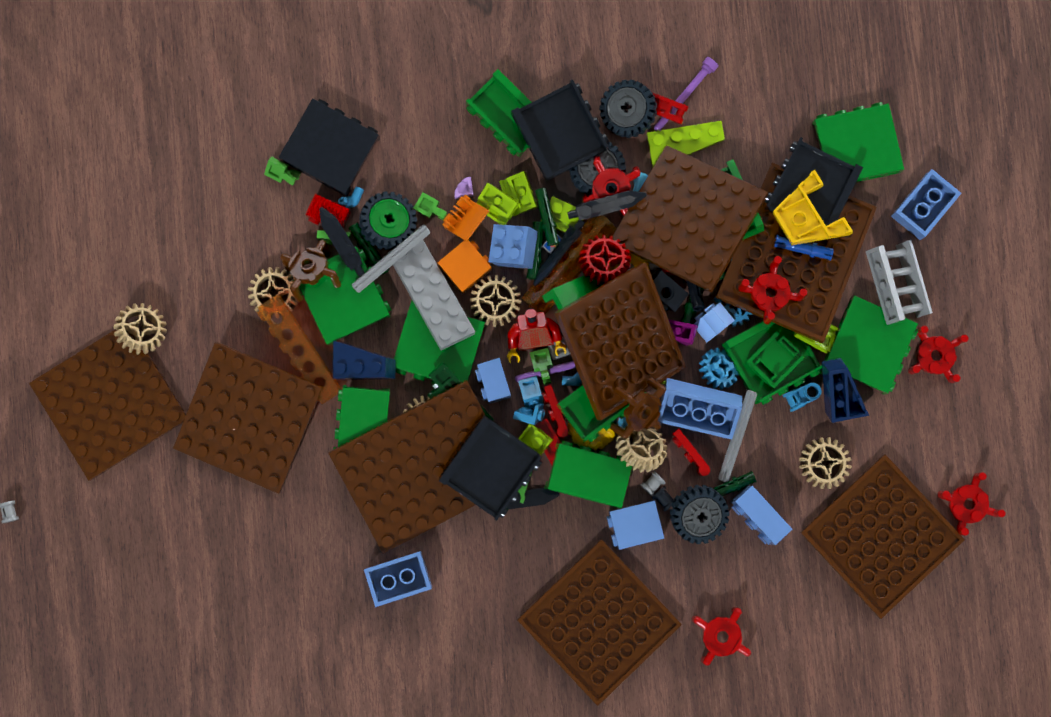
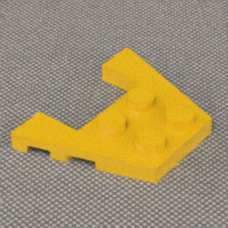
(801, 220)

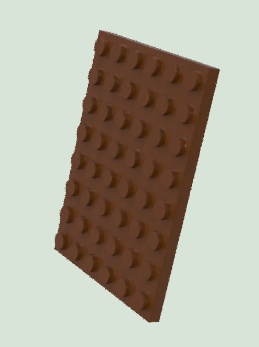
(819, 276)
(399, 464)

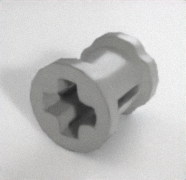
(653, 483)
(8, 512)

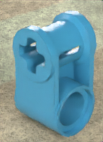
(801, 397)

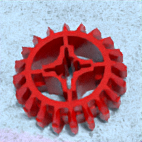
(589, 262)

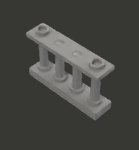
(885, 283)

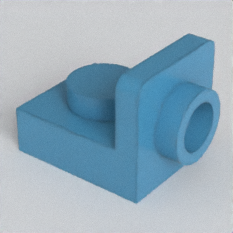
(531, 392)
(527, 415)

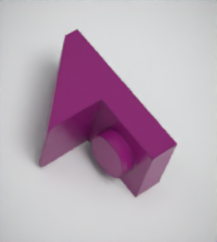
(683, 332)

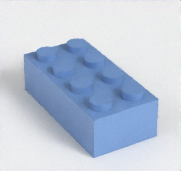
(700, 408)

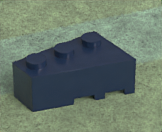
(360, 364)
(840, 392)

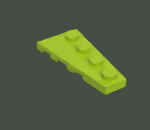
(685, 139)

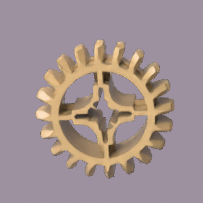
(271, 283)
(504, 300)
(132, 328)
(639, 452)
(808, 465)

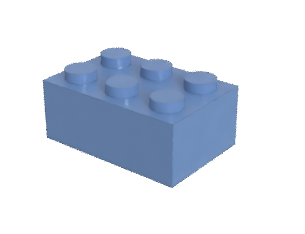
(926, 204)
(760, 516)
(398, 579)

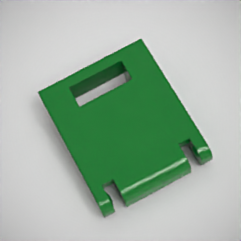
(776, 358)

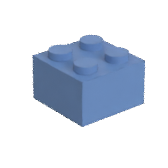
(513, 246)
(493, 380)

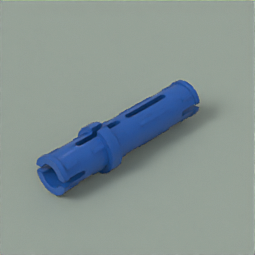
(805, 248)

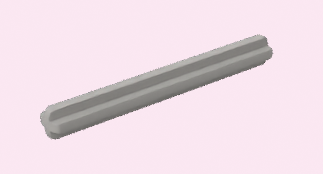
(391, 258)
(735, 443)

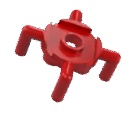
(607, 176)
(775, 282)
(946, 350)
(980, 503)
(711, 631)

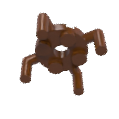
(310, 275)
(642, 402)

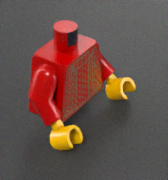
(533, 331)

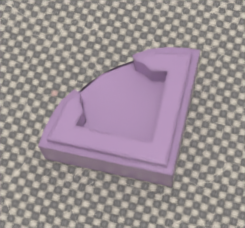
(464, 188)

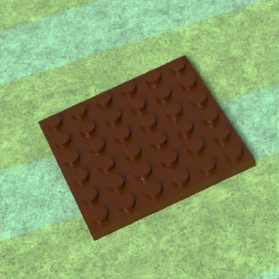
(690, 218)
(620, 339)
(107, 403)
(247, 417)
(882, 536)
(599, 622)

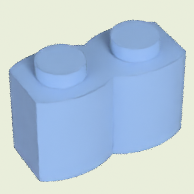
(713, 321)

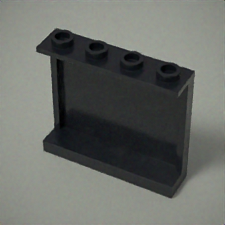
(560, 130)
(329, 146)
(835, 174)
(491, 467)

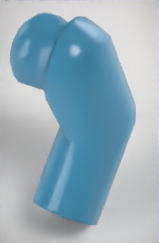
(351, 201)
(571, 380)

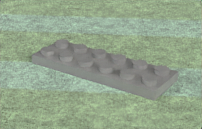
(433, 297)

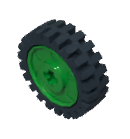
(374, 223)

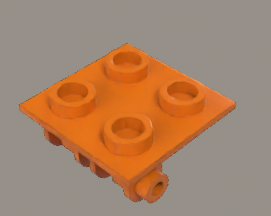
(465, 219)

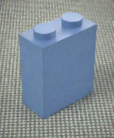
(635, 525)

